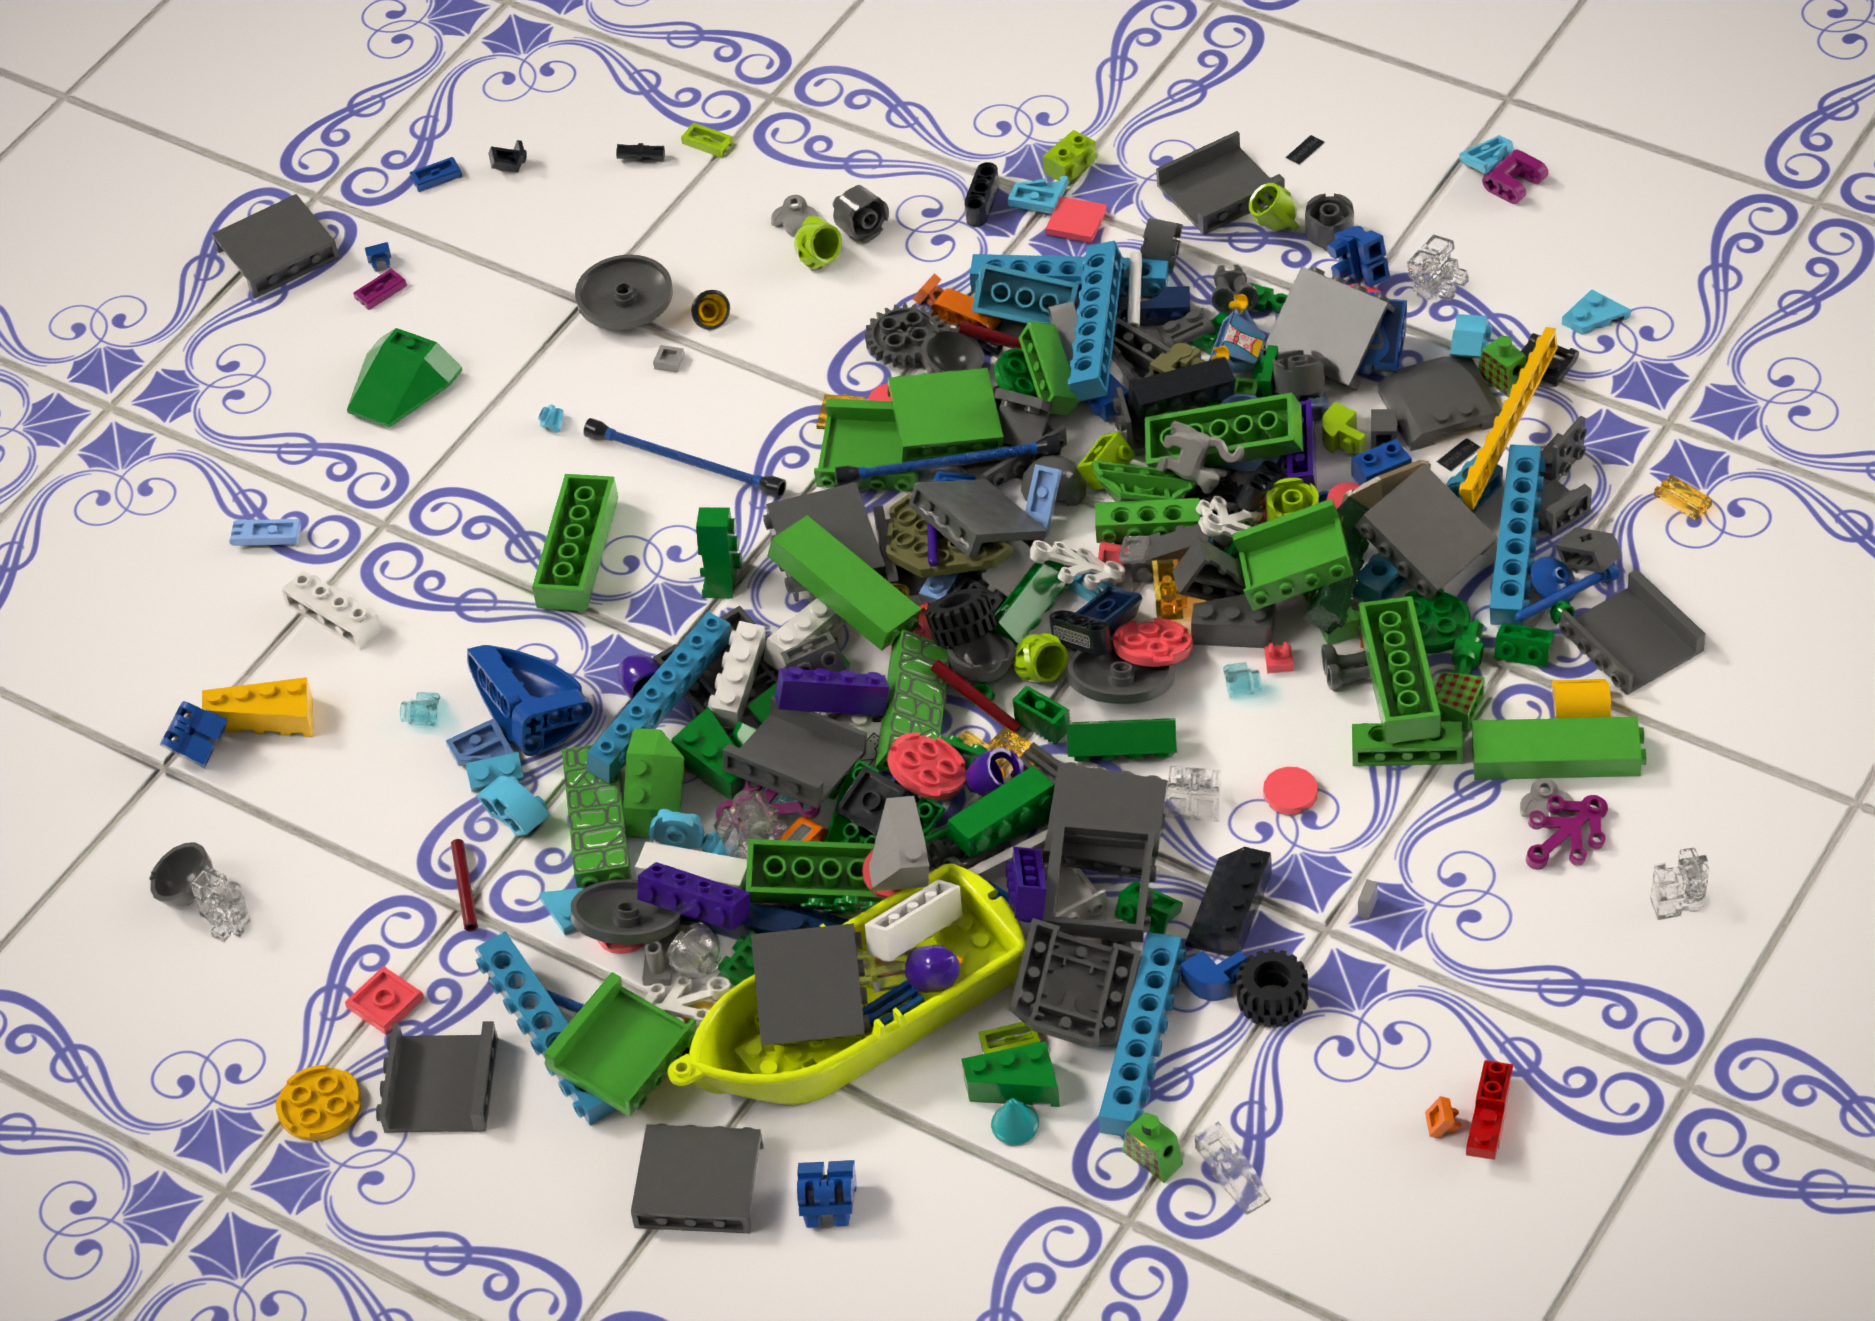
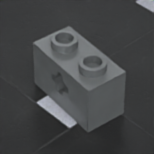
(1588, 550)

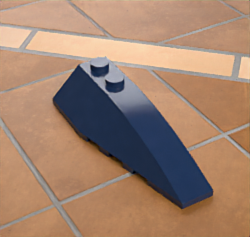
(773, 918)

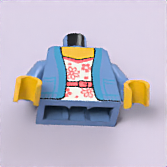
(1239, 338)

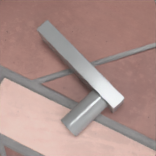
(655, 962)

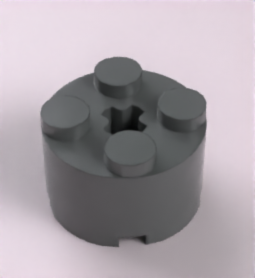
(860, 213)
(1326, 217)
(1161, 241)
(1299, 373)

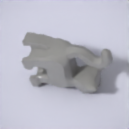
(1193, 451)

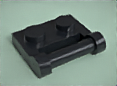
(1557, 368)

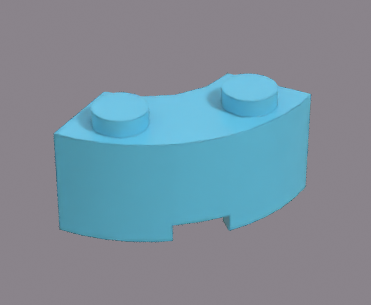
(1470, 336)
(513, 805)

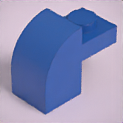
(1211, 980)

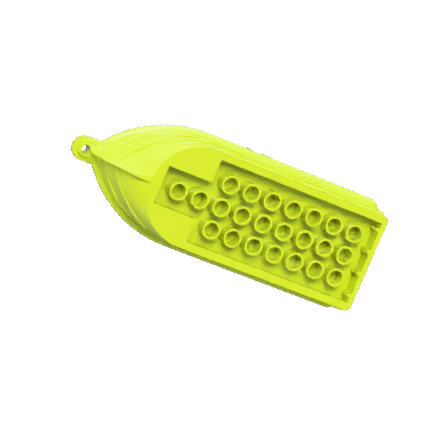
(727, 1043)

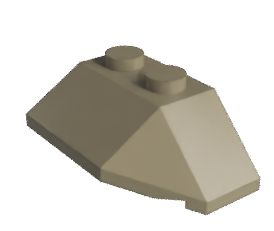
(1377, 488)

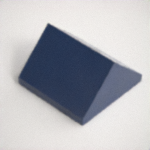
(1113, 607)

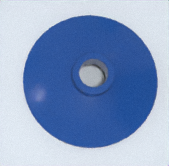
(1551, 576)

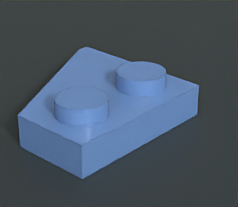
(478, 743)

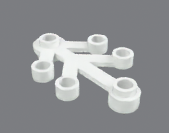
(1218, 524)
(1081, 563)
(677, 1005)

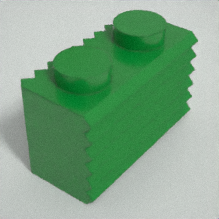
(1041, 714)

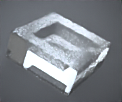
(1134, 549)

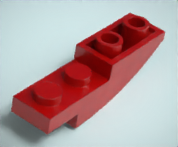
(1489, 1110)

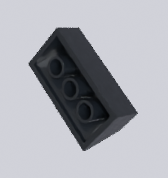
(1180, 388)
(1231, 901)

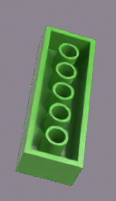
(1260, 425)
(575, 542)
(1399, 670)
(806, 869)

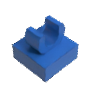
(377, 253)

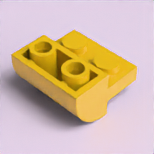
(1581, 698)

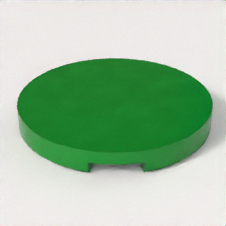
(1013, 373)
(1440, 620)

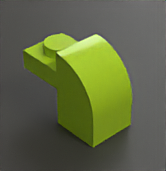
(1341, 431)

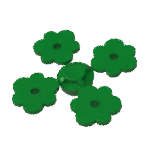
(842, 906)

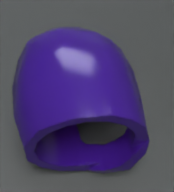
(636, 672)
(986, 775)
(932, 968)

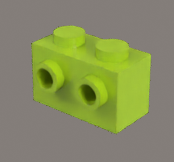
(1070, 156)
(1108, 448)

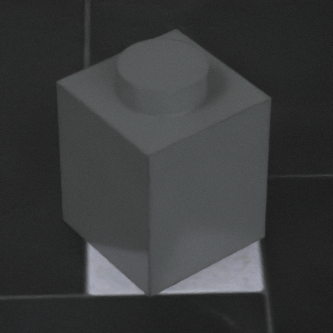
(1383, 426)

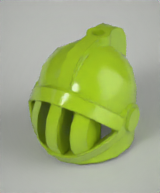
(1279, 212)
(817, 242)
(1040, 658)

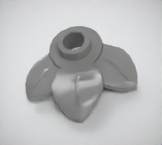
(792, 216)
(1537, 800)

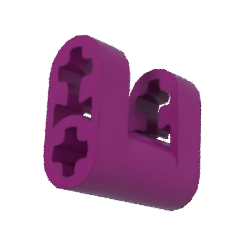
(1501, 179)

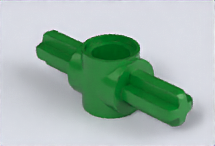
(1469, 649)

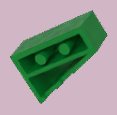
(718, 550)
(702, 750)
(1012, 1073)

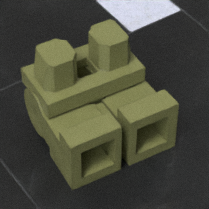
(1178, 357)

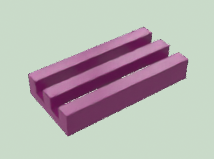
(370, 297)

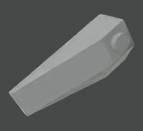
(899, 848)

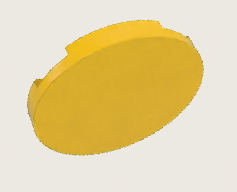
(319, 1103)

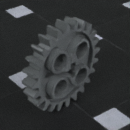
(899, 334)

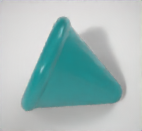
(1014, 1123)

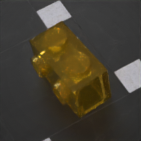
(1168, 601)

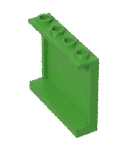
(945, 414)
(862, 436)
(1293, 554)
(619, 1046)

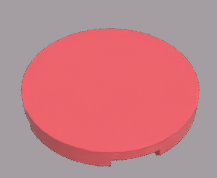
(1153, 643)
(927, 766)

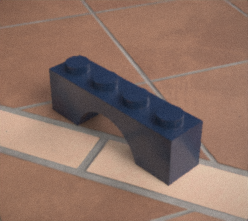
(1167, 306)

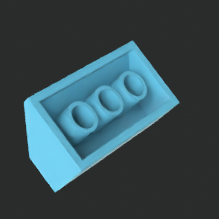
(1019, 294)

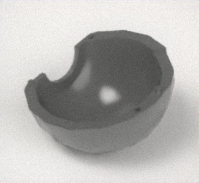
(950, 351)
(1071, 486)
(983, 658)
(175, 873)

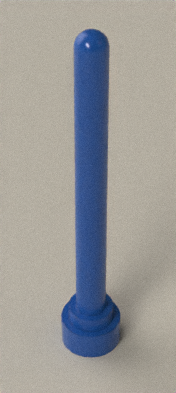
(1607, 576)

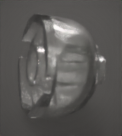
(695, 953)

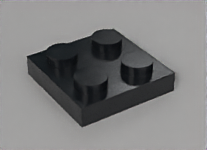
(866, 799)

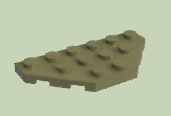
(910, 546)

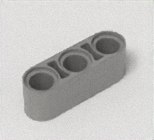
(1065, 319)

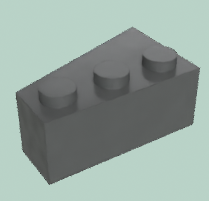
(1134, 350)
(1166, 547)
(1208, 573)
(1232, 623)

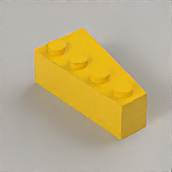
(264, 707)

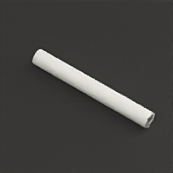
(1134, 291)

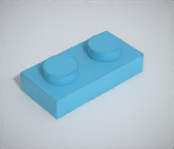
(485, 771)

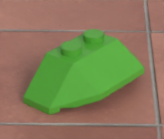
(1140, 483)
(651, 780)

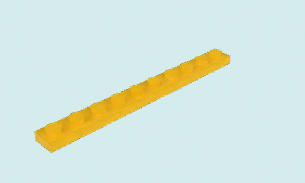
(1509, 418)

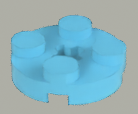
(687, 825)

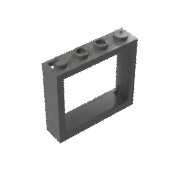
(1105, 836)

